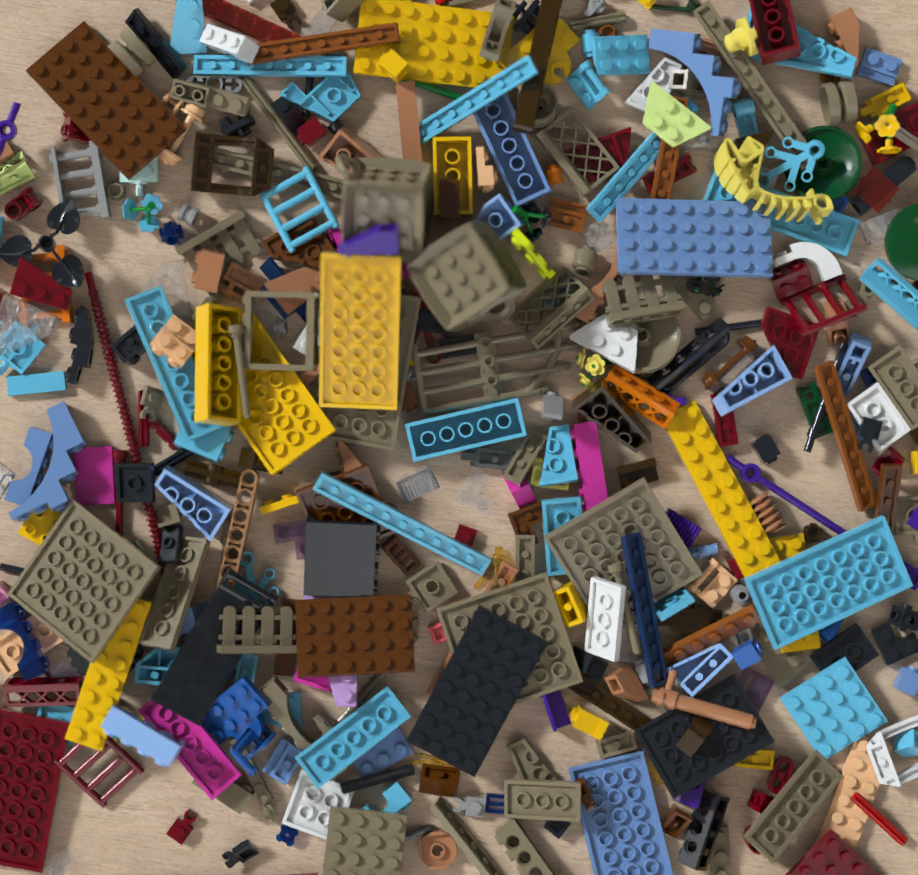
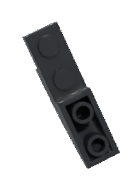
(83, 337)

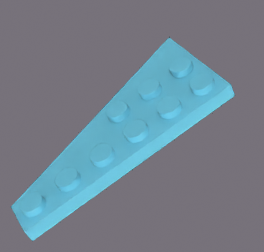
(815, 55)

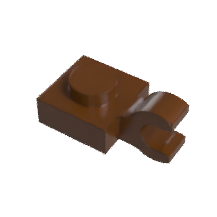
(588, 802)

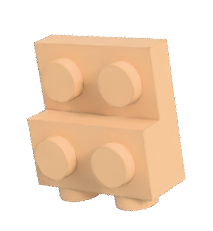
(485, 174)
(175, 342)

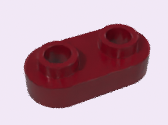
(780, 774)

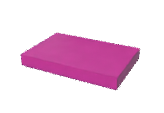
(96, 476)

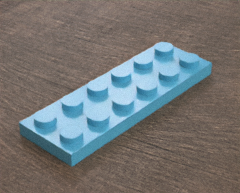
(352, 737)

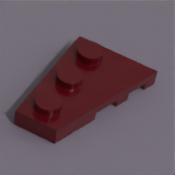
(39, 287)

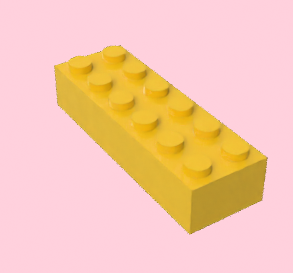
(216, 367)

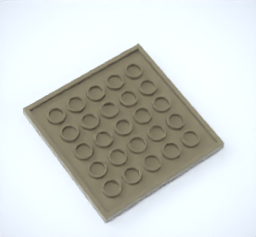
(594, 541)
(83, 580)
(533, 607)

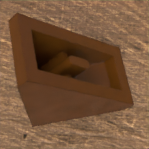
(676, 821)

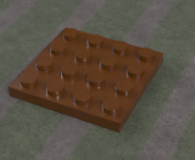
(328, 510)

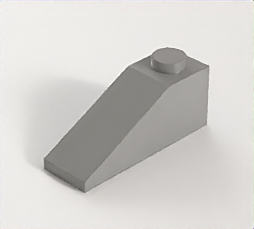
(552, 406)

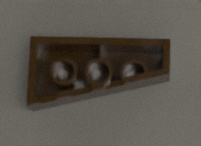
(611, 413)

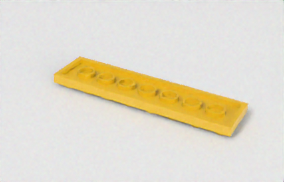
(106, 680)

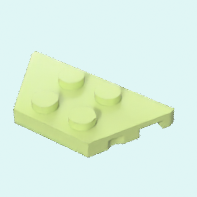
(670, 118)

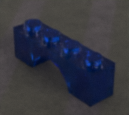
(32, 662)

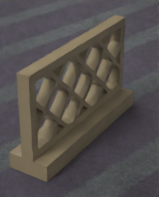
(563, 161)
(559, 315)

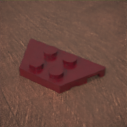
(616, 145)

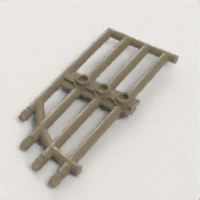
(489, 369)

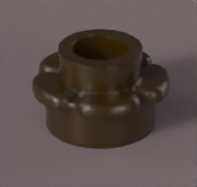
(812, 527)

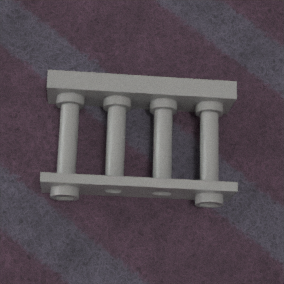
(96, 171)

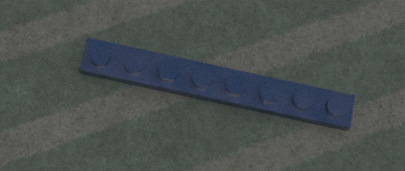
(644, 609)

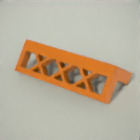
(642, 393)

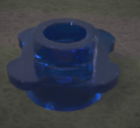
(282, 835)

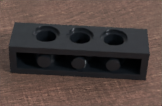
(705, 839)

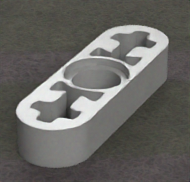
(229, 80)

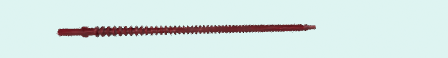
(125, 416)

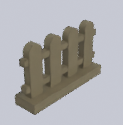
(225, 238)
(635, 313)
(248, 625)

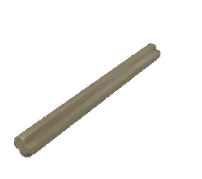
(278, 123)

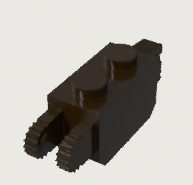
(692, 618)

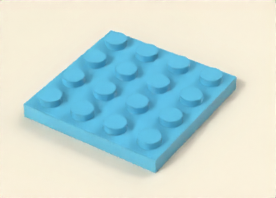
(833, 708)

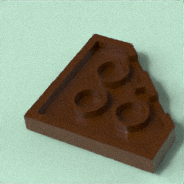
(306, 254)

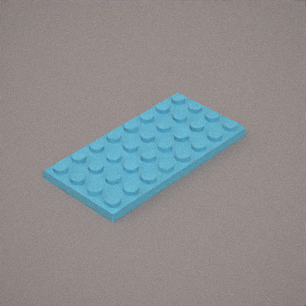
(828, 582)

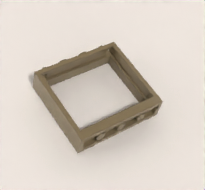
(311, 330)

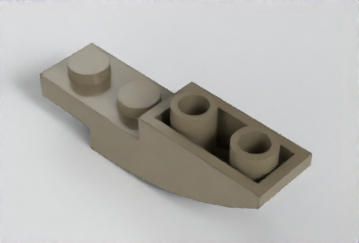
(210, 97)

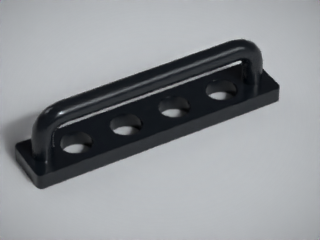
(720, 329)

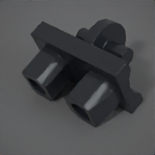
(523, 24)
(232, 129)

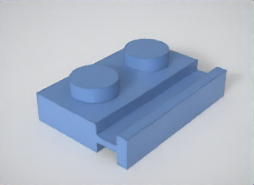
(879, 67)
(283, 761)

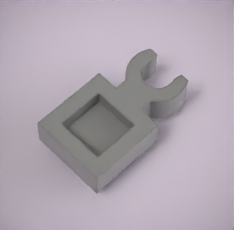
(473, 805)

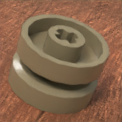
(132, 52)
(838, 102)

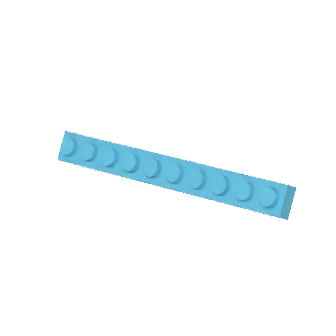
(402, 523)

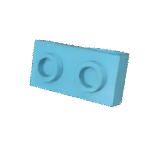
(744, 116)

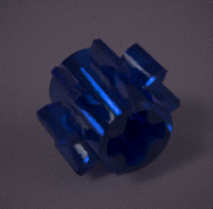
(171, 233)

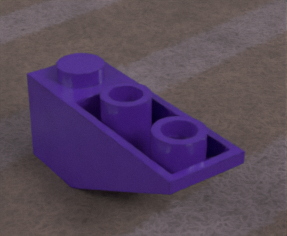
(376, 240)

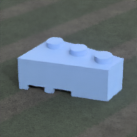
(701, 668)

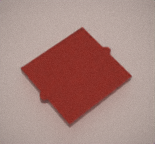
(875, 189)

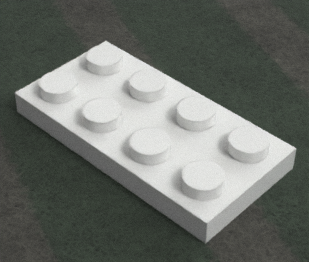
(605, 618)

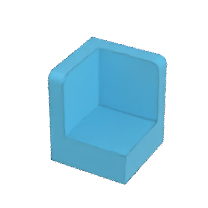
(906, 743)

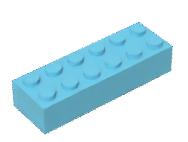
(465, 429)

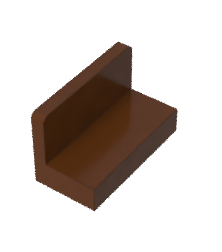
(439, 780)

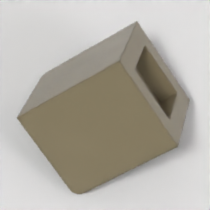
(168, 515)

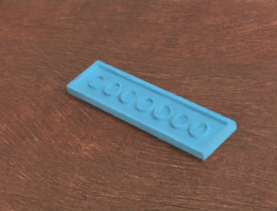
(833, 233)
(150, 314)

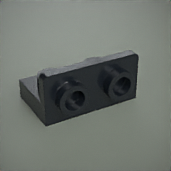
(129, 347)

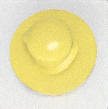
(742, 38)

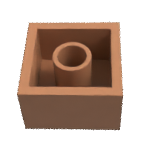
(209, 270)

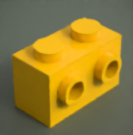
(570, 604)

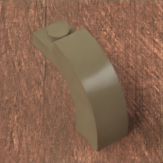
(497, 29)
(686, 83)

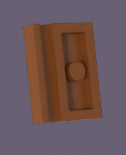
(567, 215)

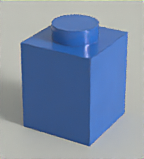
(748, 653)

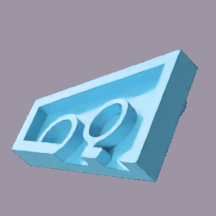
(559, 458)

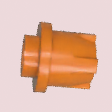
(553, 174)

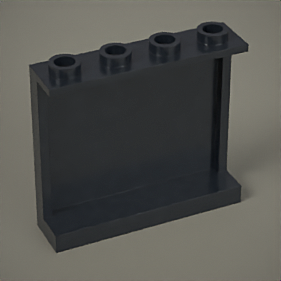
(340, 558)

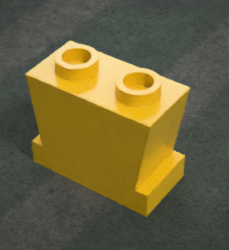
(588, 721)

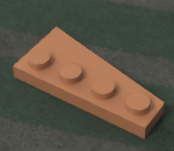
(301, 280)

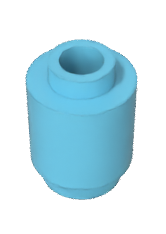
(586, 43)

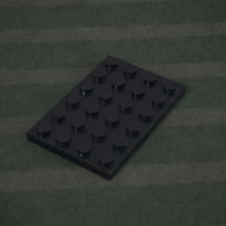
(719, 750)

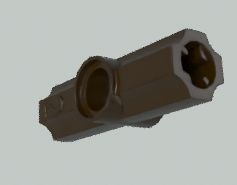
(212, 474)

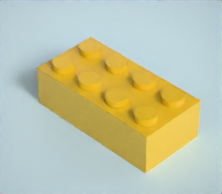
(453, 162)

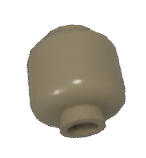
(585, 260)

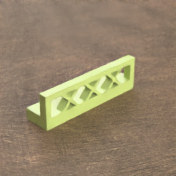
(14, 175)

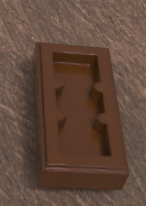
(449, 200)

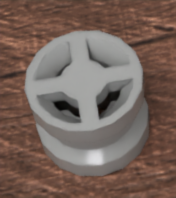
(188, 214)

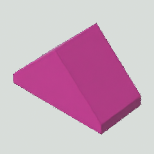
(522, 494)

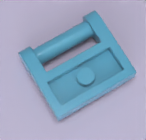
(583, 85)

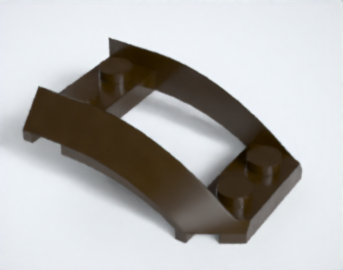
(203, 164)

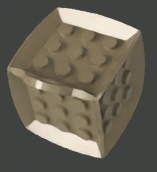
(388, 193)
(467, 277)

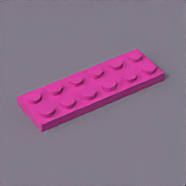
(200, 754)

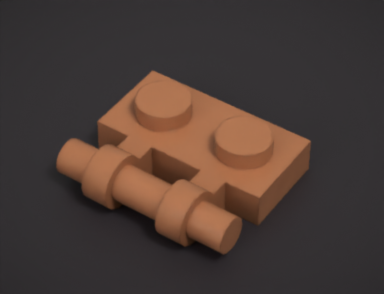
(243, 278)

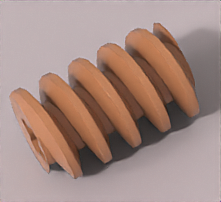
(767, 513)

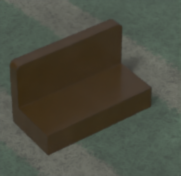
(635, 471)

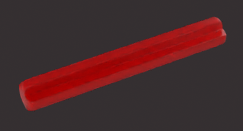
(879, 818)

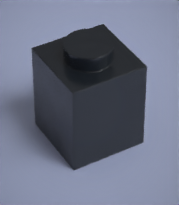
(765, 449)

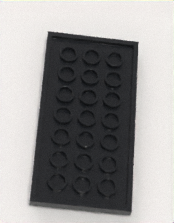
(477, 690)

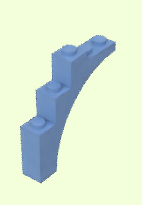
(718, 89)
(51, 491)

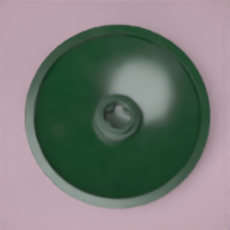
(836, 170)
(902, 242)

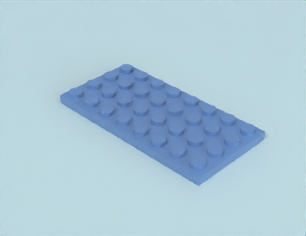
(693, 238)
(625, 826)

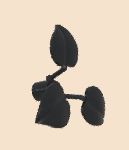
(66, 272)

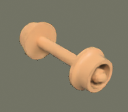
(193, 113)

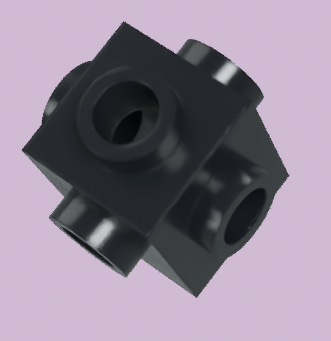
(901, 618)

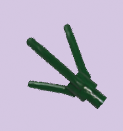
(691, 6)

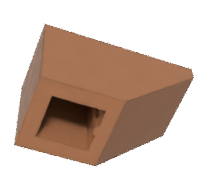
(840, 331)
(626, 685)

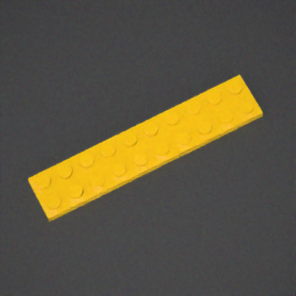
(720, 490)

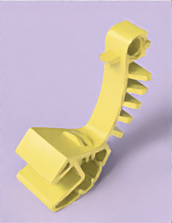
(740, 174)

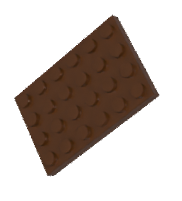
(354, 636)

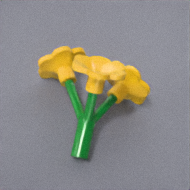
(886, 126)

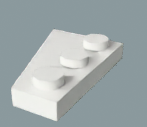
(660, 76)

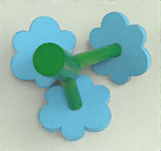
(151, 205)

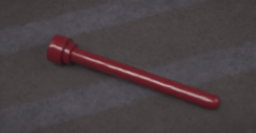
(119, 457)

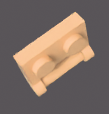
(717, 587)

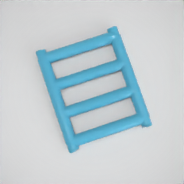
(323, 206)

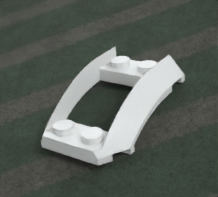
(881, 758)

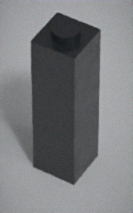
(895, 173)

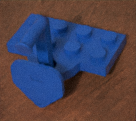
(238, 715)

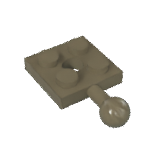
(428, 599)

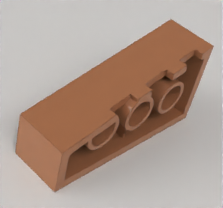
(349, 143)

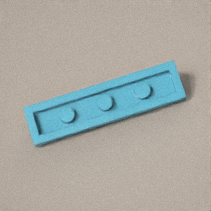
(891, 293)

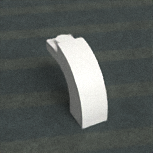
(818, 256)

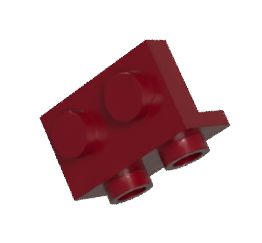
(791, 279)

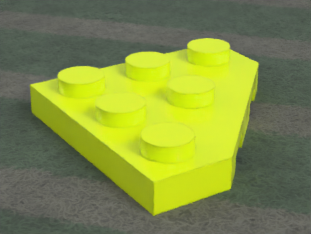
(521, 243)

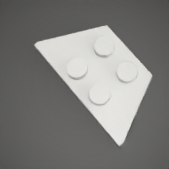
(612, 343)

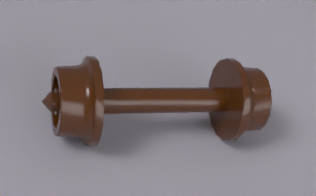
(748, 347)

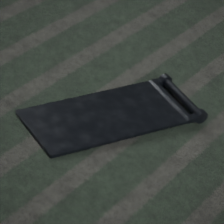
(198, 670)

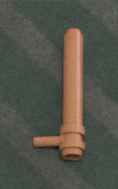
(673, 700)

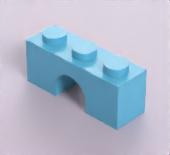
(396, 796)

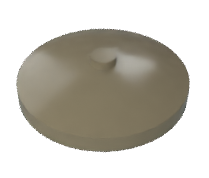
(656, 343)

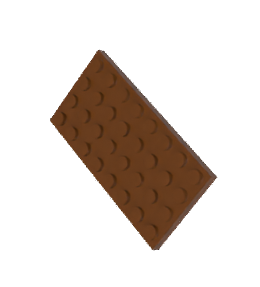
(106, 100)

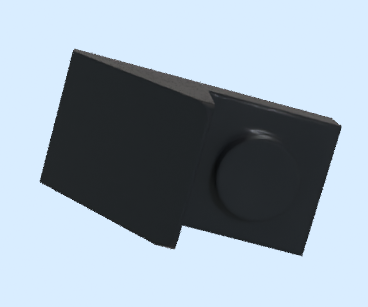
(289, 114)
(589, 663)

